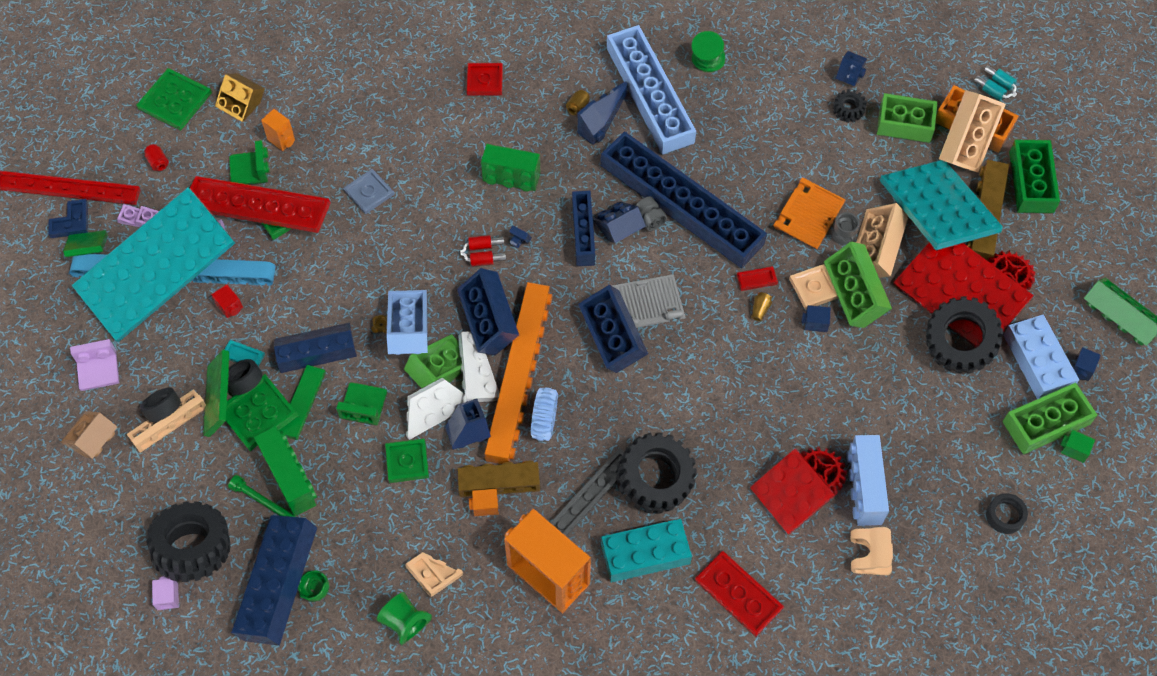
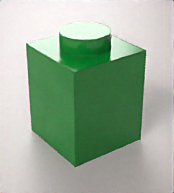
(1077, 446)

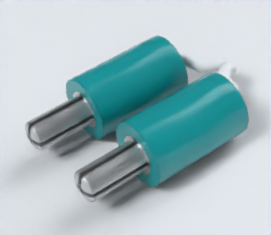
(993, 88)

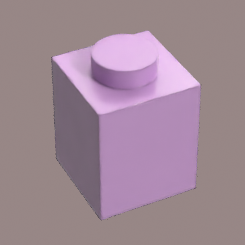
(165, 593)

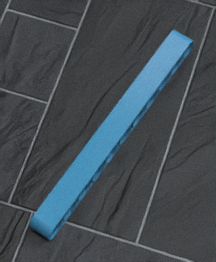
(218, 272)

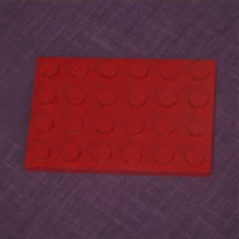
(960, 272)

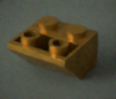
(239, 96)

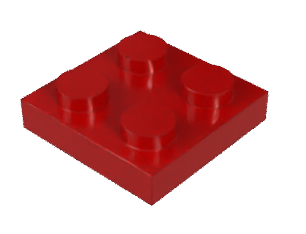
(484, 78)

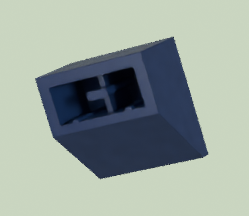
(619, 221)
(467, 425)

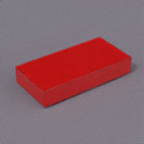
(757, 278)

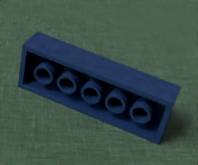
(274, 580)

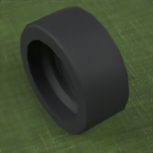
(243, 376)
(160, 404)
(997, 524)

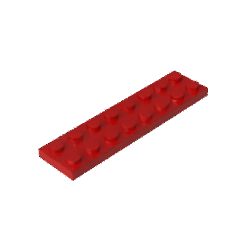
(261, 204)

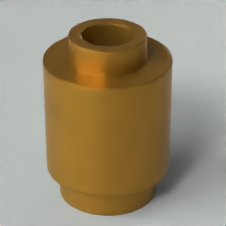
(577, 102)

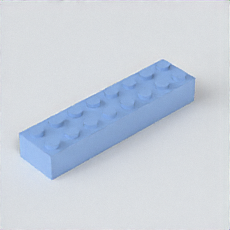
(651, 89)

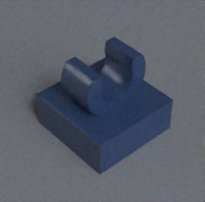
(519, 236)

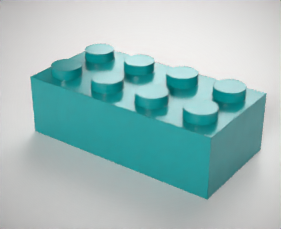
(646, 550)

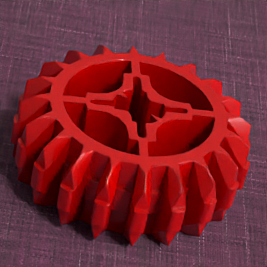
(1015, 266)
(832, 466)

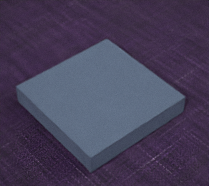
(368, 191)

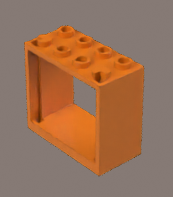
(547, 560)

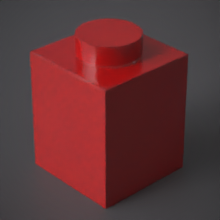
(227, 301)

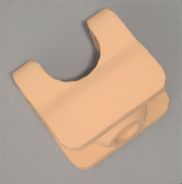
(881, 551)

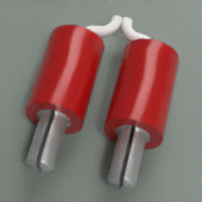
(481, 243)

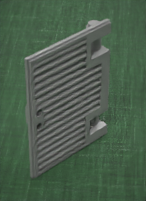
(650, 302)

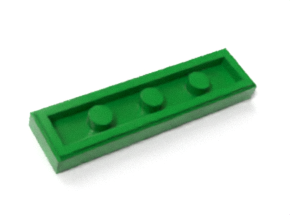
(304, 399)

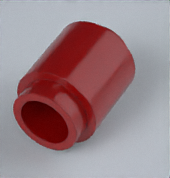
(156, 157)

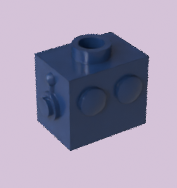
(851, 68)

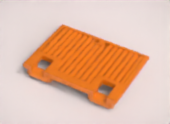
(809, 213)

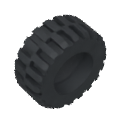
(964, 310)
(671, 453)
(182, 521)

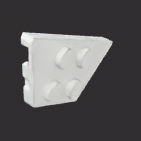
(431, 406)

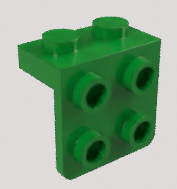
(251, 166)

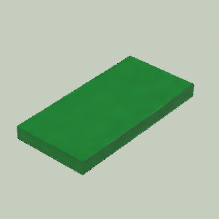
(216, 393)

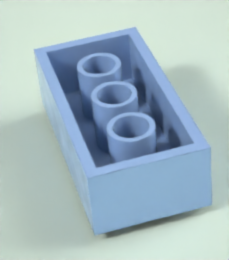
(407, 322)
(1040, 356)
(868, 480)

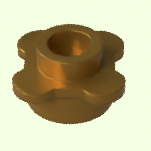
(377, 320)

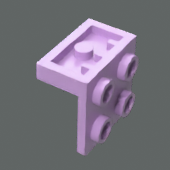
(96, 364)

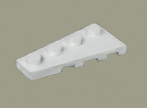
(476, 371)

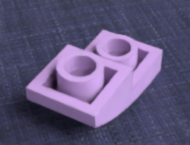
(135, 216)

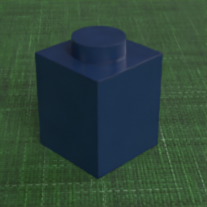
(816, 318)
(1085, 363)

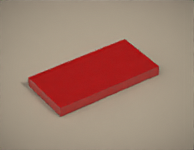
(739, 593)

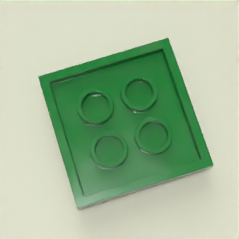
(174, 99)
(258, 411)

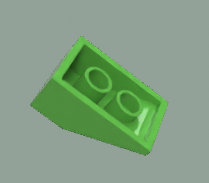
(440, 362)

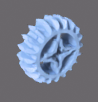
(544, 414)

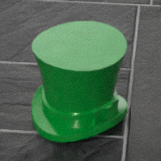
(708, 51)
(403, 617)

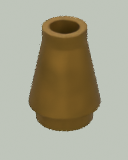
(761, 305)

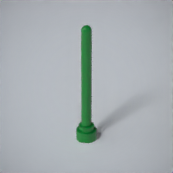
(239, 485)

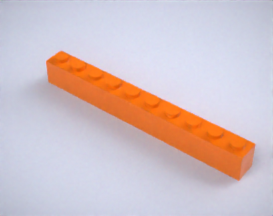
(517, 374)

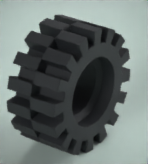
(849, 97)

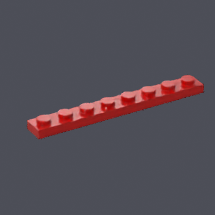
(69, 187)

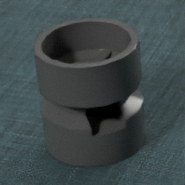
(651, 214)
(845, 228)

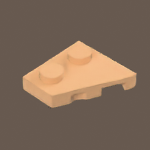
(432, 573)

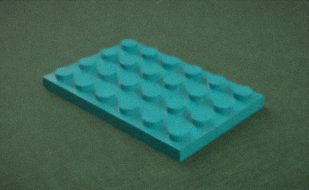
(941, 204)

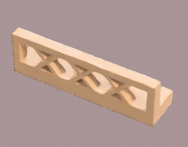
(167, 425)

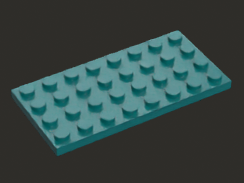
(153, 264)

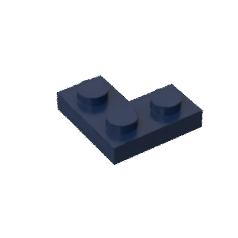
(74, 223)

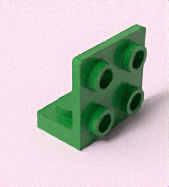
(362, 403)

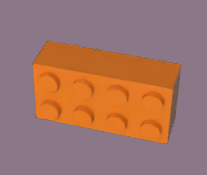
(949, 108)

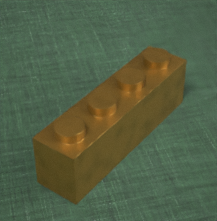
(505, 478)

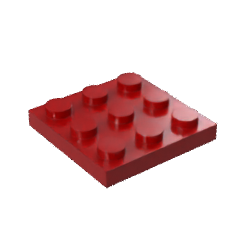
(792, 491)

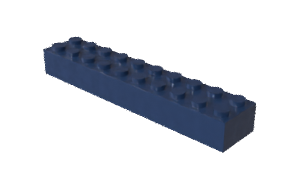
(683, 199)

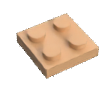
(814, 286)

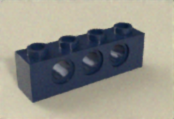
(583, 228)

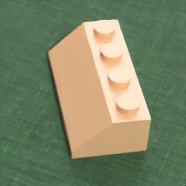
(972, 131)
(882, 235)

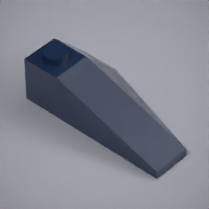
(598, 116)

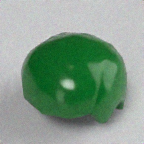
(317, 582)

